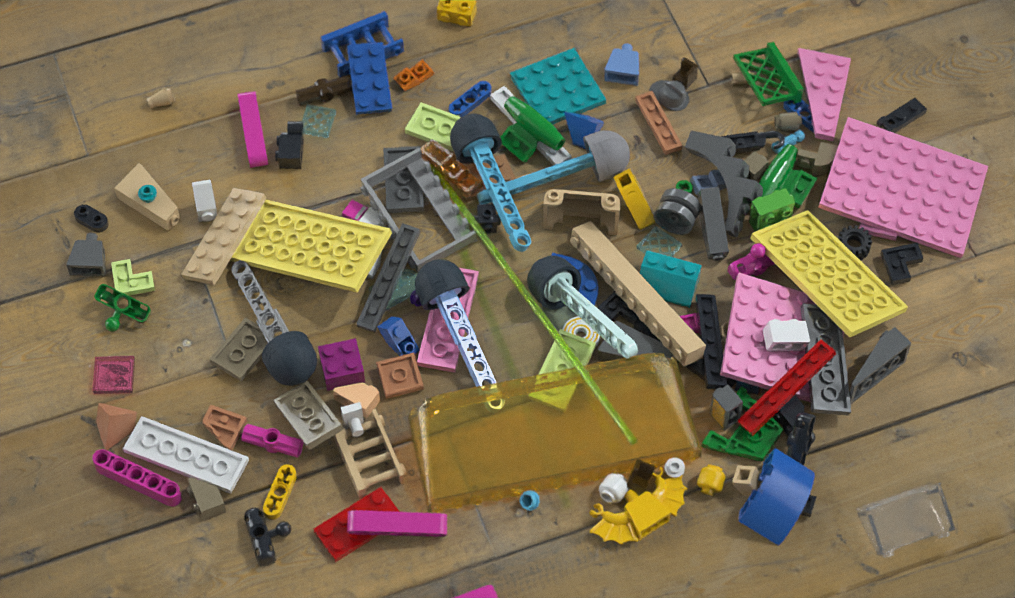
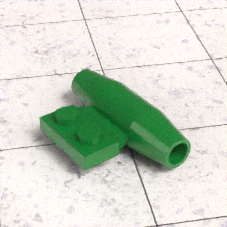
(530, 128)
(781, 176)

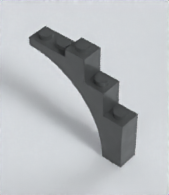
(734, 171)

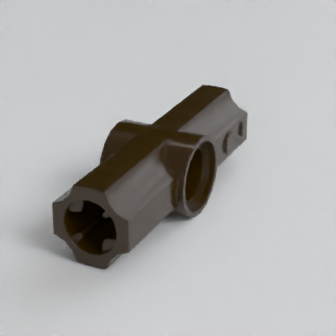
(323, 90)

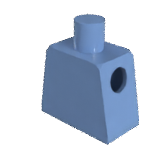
(623, 66)

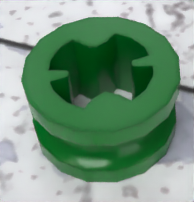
(683, 183)

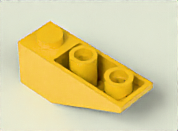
(634, 198)

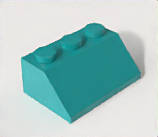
(671, 277)

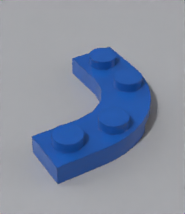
(589, 282)

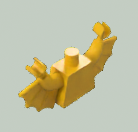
(642, 513)

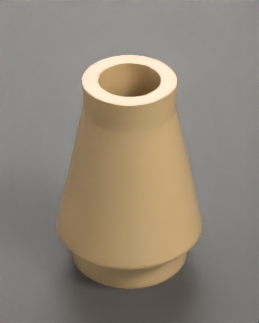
(161, 98)

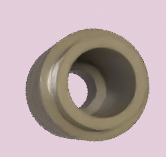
(787, 121)

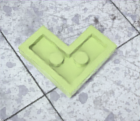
(131, 283)

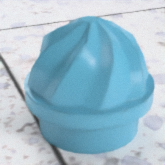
(529, 500)

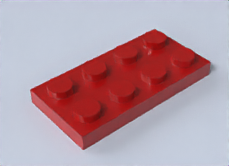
(334, 532)

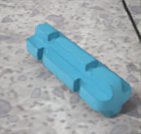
(791, 139)

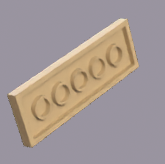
(223, 236)

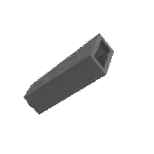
(713, 223)
(644, 344)

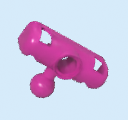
(753, 264)

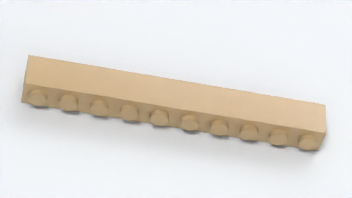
(637, 294)

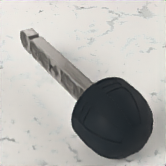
(287, 356)

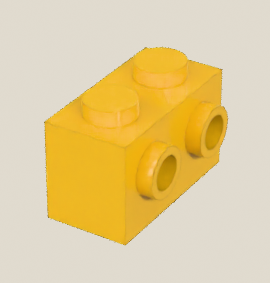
(457, 11)

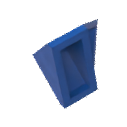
(581, 126)

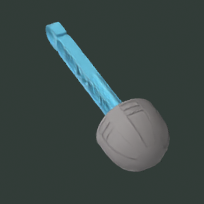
(606, 154)

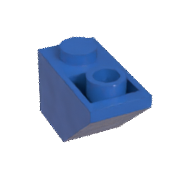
(398, 336)

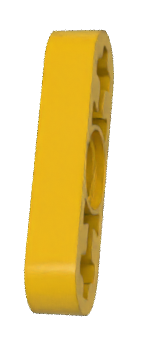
(280, 500)

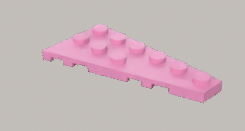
(824, 87)

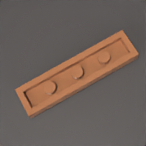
(658, 122)

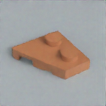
(224, 425)

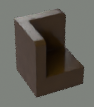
(687, 73)
(640, 476)

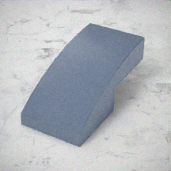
(712, 180)

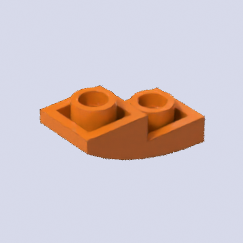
(416, 75)

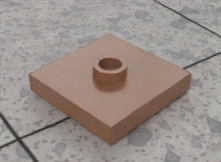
(400, 375)

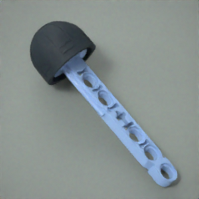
(441, 286)

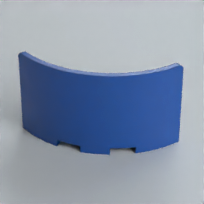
(779, 498)

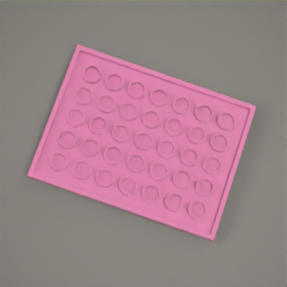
(904, 187)

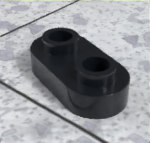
(89, 218)

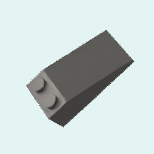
(884, 359)

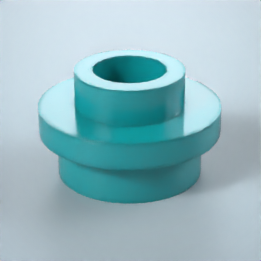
(147, 197)

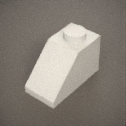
(204, 200)

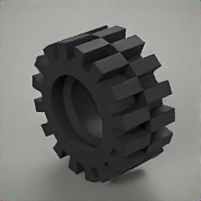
(859, 235)

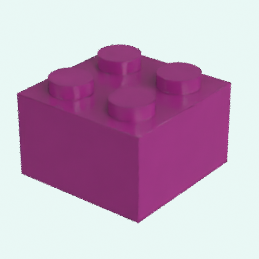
(341, 364)

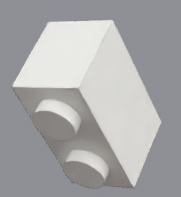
(786, 335)

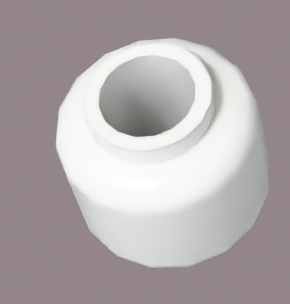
(613, 488)

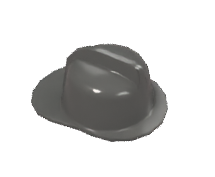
(670, 94)

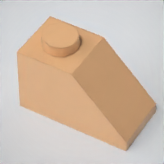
(360, 392)

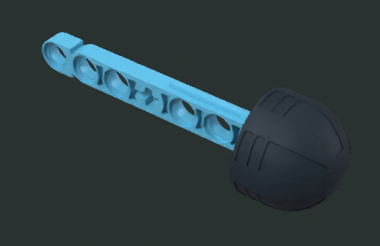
(475, 141)

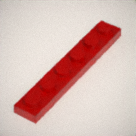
(786, 387)

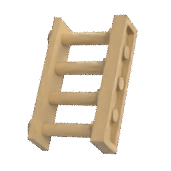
(355, 467)

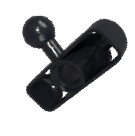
(801, 437)
(257, 526)

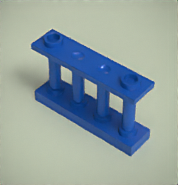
(358, 30)

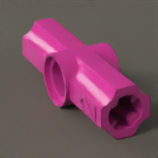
(283, 443)

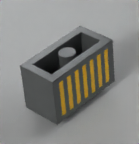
(725, 407)

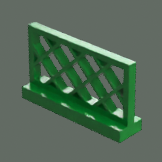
(781, 71)

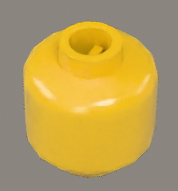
(711, 479)

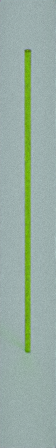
(537, 310)

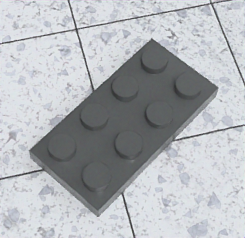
(401, 189)

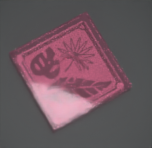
(113, 374)

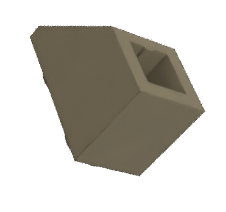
(207, 498)

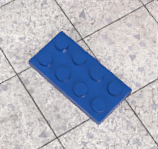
(369, 78)

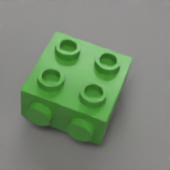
(771, 209)

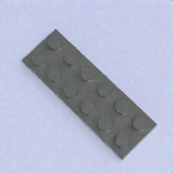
(830, 385)

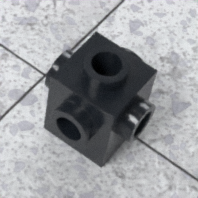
(487, 218)

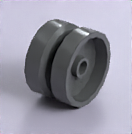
(677, 211)

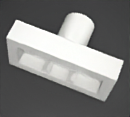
(353, 418)

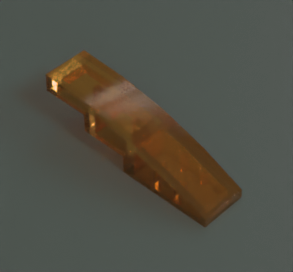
(451, 168)

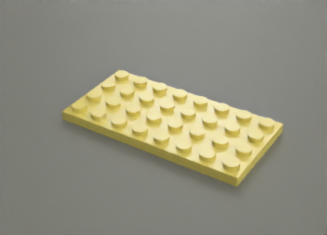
(312, 245)
(829, 273)

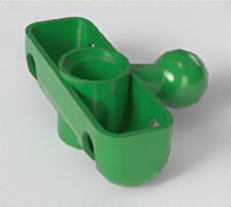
(133, 308)

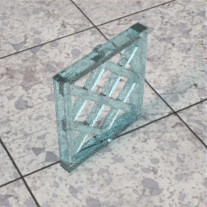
(314, 131)
(665, 236)

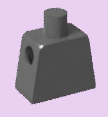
(87, 257)

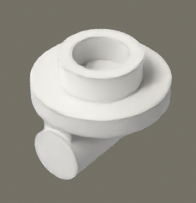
(674, 467)

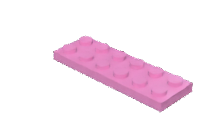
(438, 346)

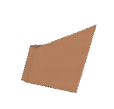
(114, 424)

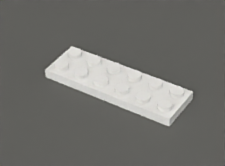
(185, 454)

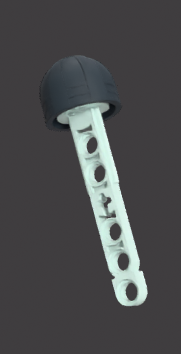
(556, 285)

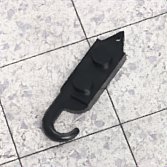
(754, 141)

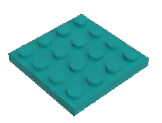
(558, 86)

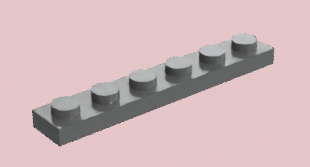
(388, 278)

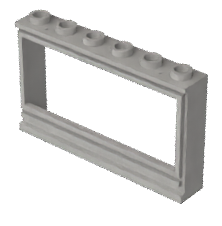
(435, 194)

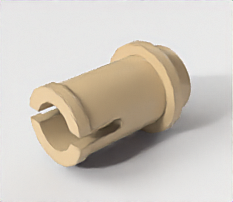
(738, 78)

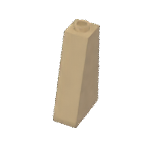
(160, 210)

